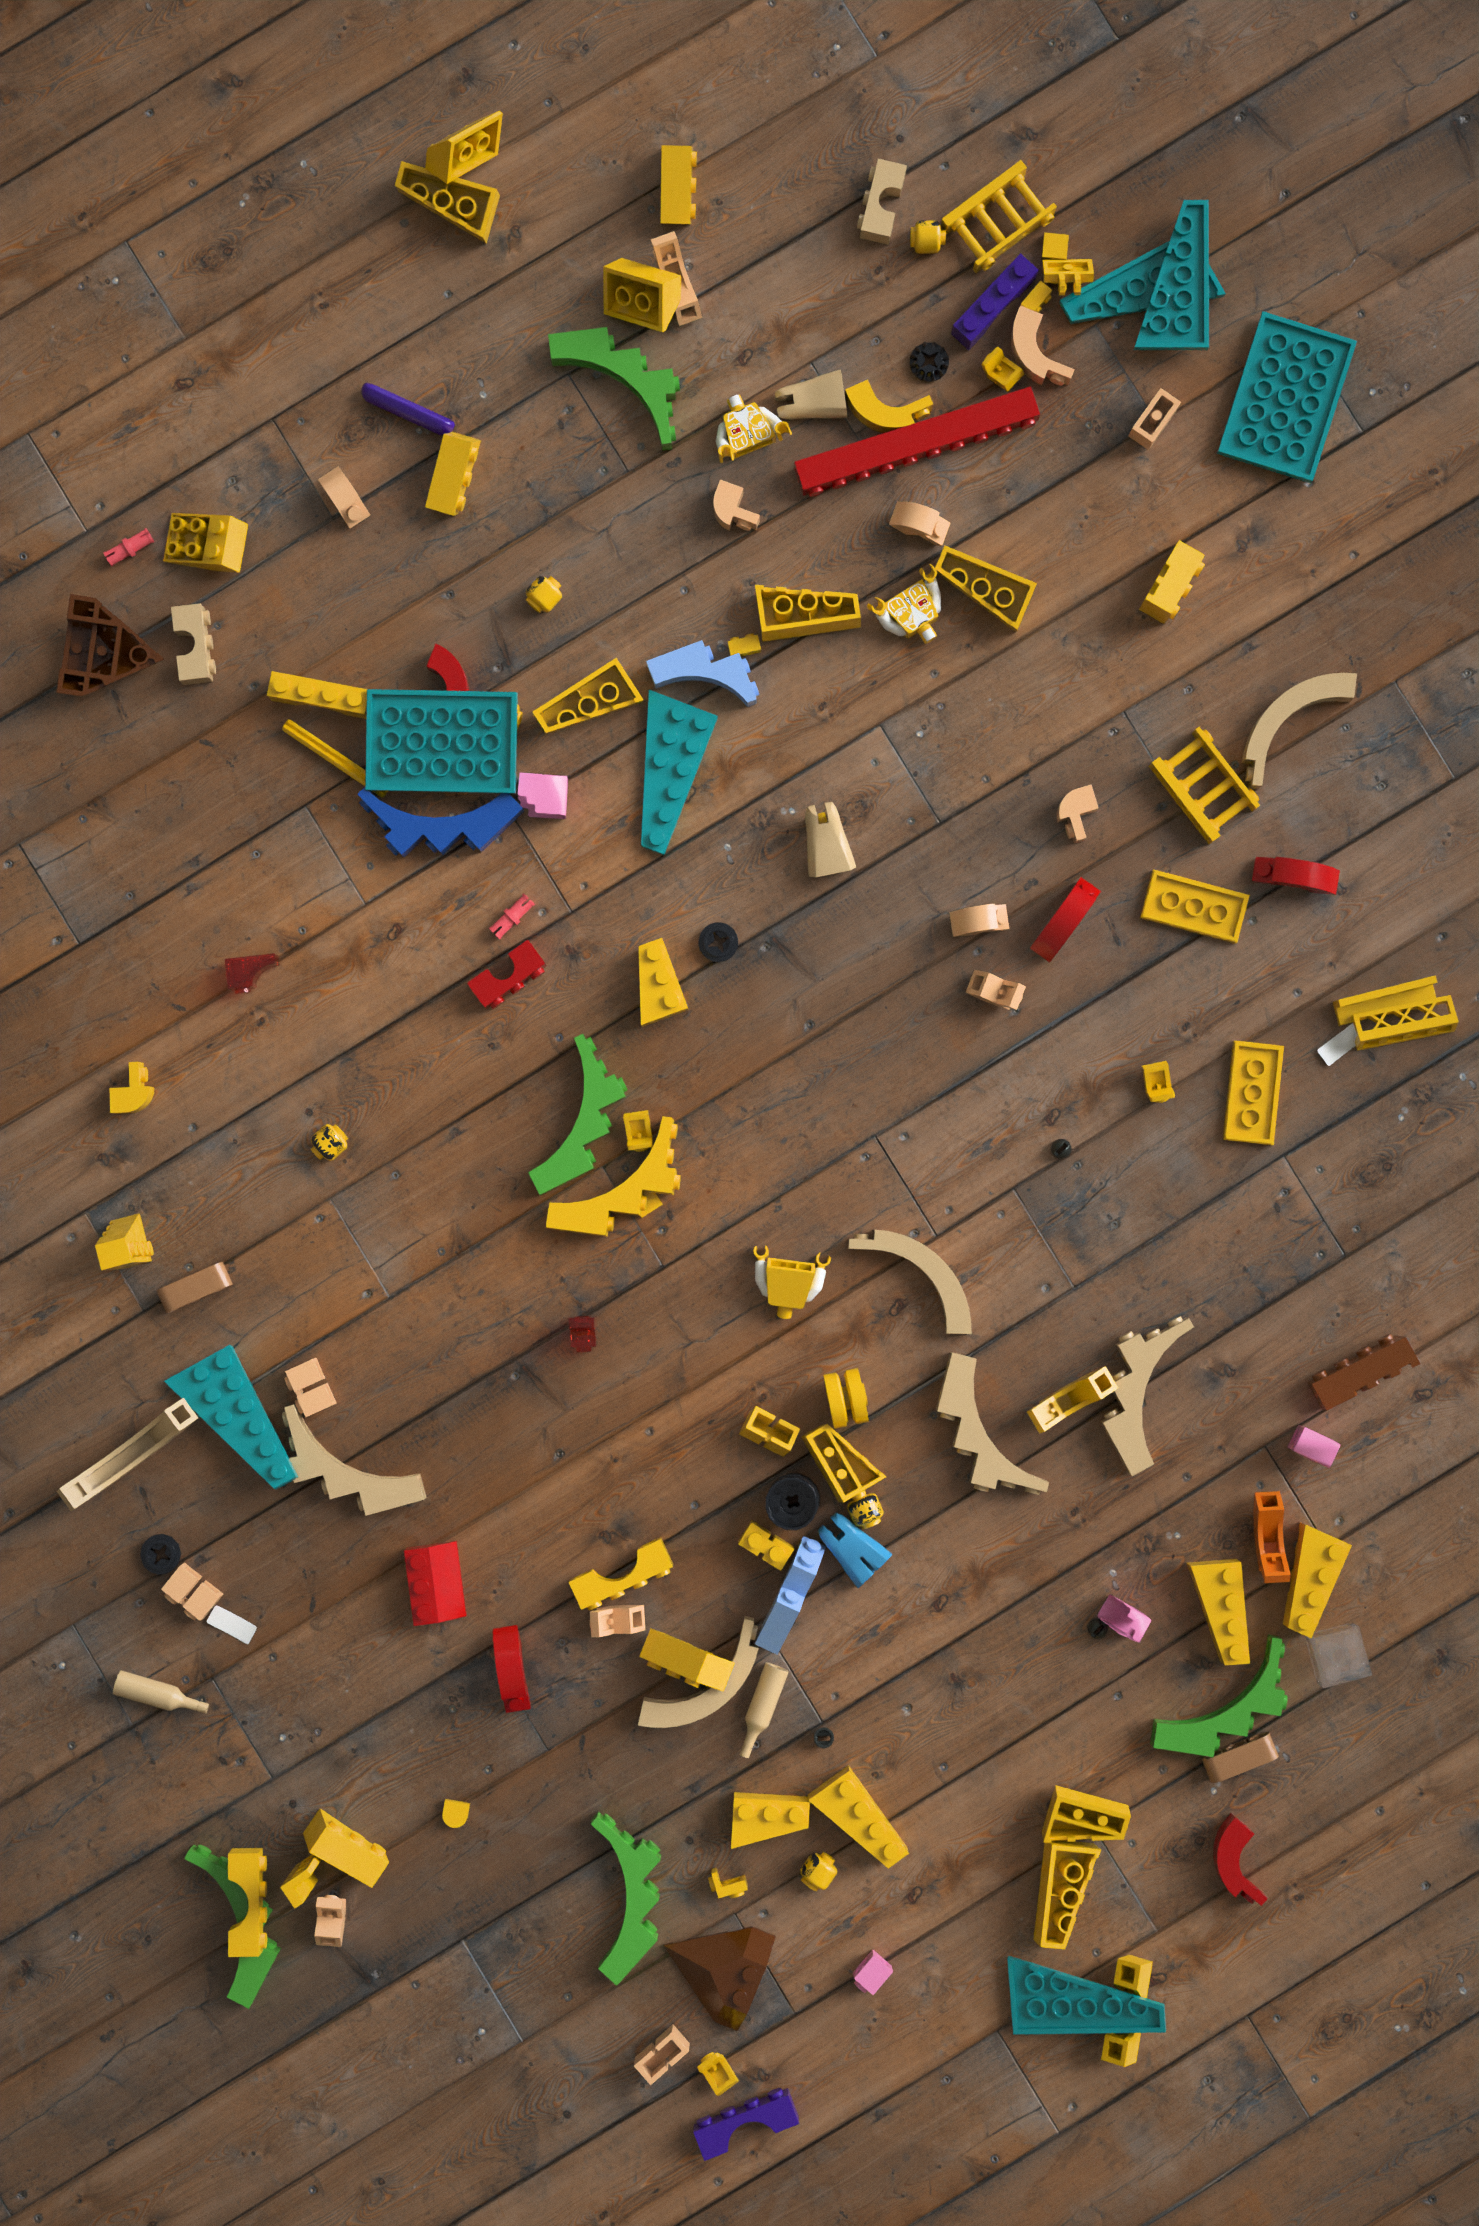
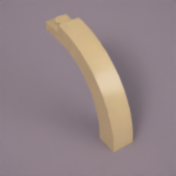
(1323, 688)
(947, 1285)
(128, 1455)
(688, 1709)

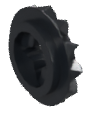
(929, 373)
(722, 931)
(149, 1556)

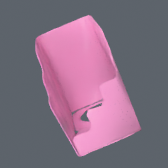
(543, 795)
(1314, 1446)
(1124, 1618)

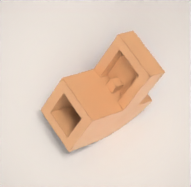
(344, 497)
(727, 510)
(919, 520)
(1076, 804)
(979, 920)
(995, 990)
(617, 1620)
(330, 1920)

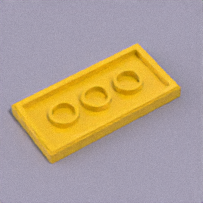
(1194, 906)
(1253, 1092)

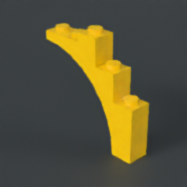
(653, 1176)

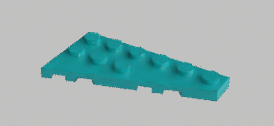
(1124, 290)
(1180, 299)
(674, 751)
(228, 1403)
(1066, 2004)

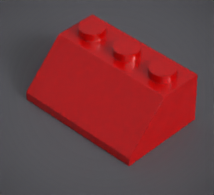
(435, 1583)

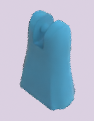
(854, 1550)

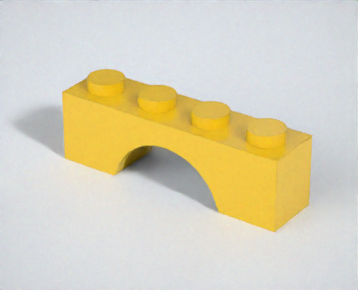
(313, 692)
(592, 1587)
(246, 1870)
(1132, 1977)

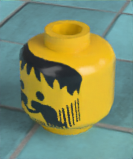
(927, 237)
(543, 594)
(329, 1142)
(865, 1510)
(818, 1871)

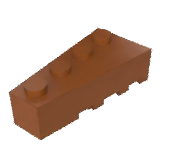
(1362, 1371)

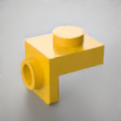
(1001, 369)
(1157, 1082)
(638, 1130)
(732, 1887)
(717, 2072)

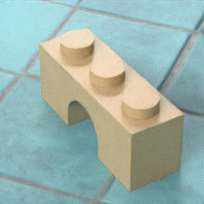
(886, 180)
(197, 665)

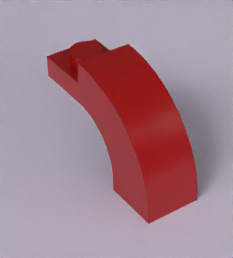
(448, 668)
(1296, 873)
(510, 1668)

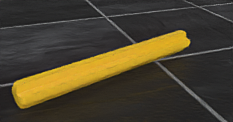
(327, 753)

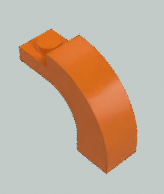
(1268, 1534)

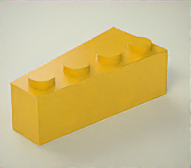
(459, 201)
(989, 586)
(802, 612)
(592, 697)
(124, 1244)
(1313, 1577)
(1223, 1604)
(855, 1812)
(1061, 1889)

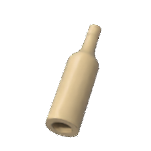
(154, 1693)
(763, 1704)

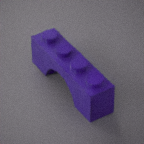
(992, 302)
(773, 2110)

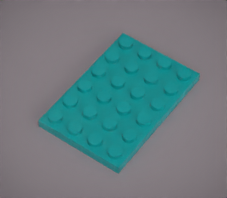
(1286, 397)
(441, 741)

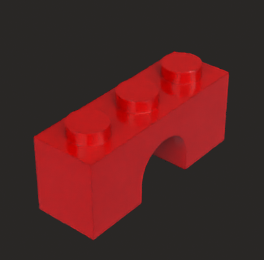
(526, 965)

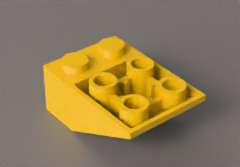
(206, 541)

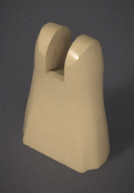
(814, 398)
(826, 843)

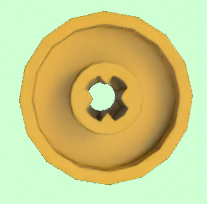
(845, 1398)

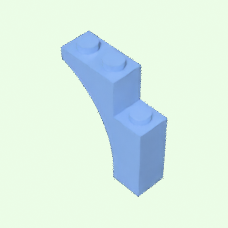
(694, 664)
(790, 1595)

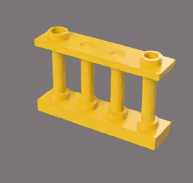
(976, 207)
(1194, 808)

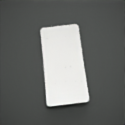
(1338, 1045)
(231, 1624)

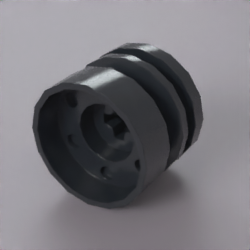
(798, 1515)

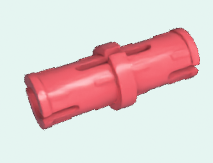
(128, 547)
(512, 916)

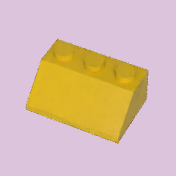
(465, 148)
(640, 293)

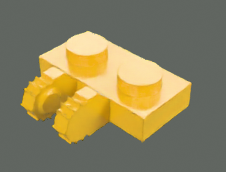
(1067, 271)

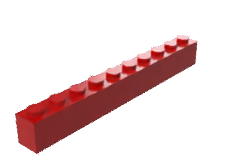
(917, 441)

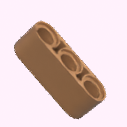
(194, 1287)
(1240, 1757)

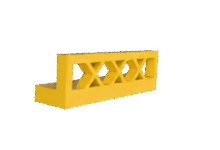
(1382, 998)
(1405, 1031)
(301, 1881)

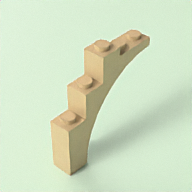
(1140, 1357)
(989, 1465)
(375, 1491)

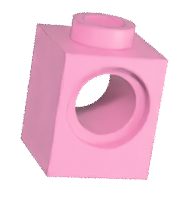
(872, 1973)

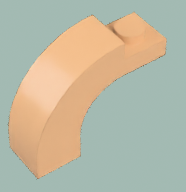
(669, 258)
(1029, 356)

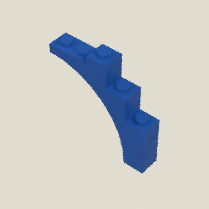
(478, 826)

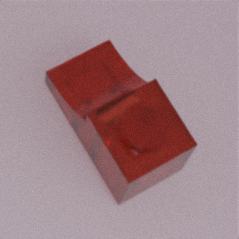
(245, 971)
(583, 1332)

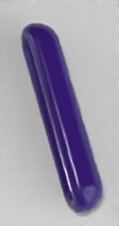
(406, 409)

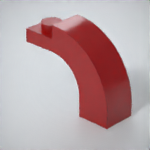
(1065, 919)
(1227, 1848)

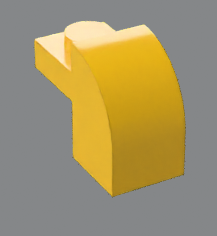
(136, 1096)

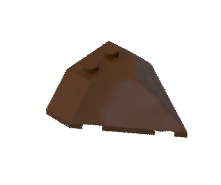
(99, 649)
(724, 1970)

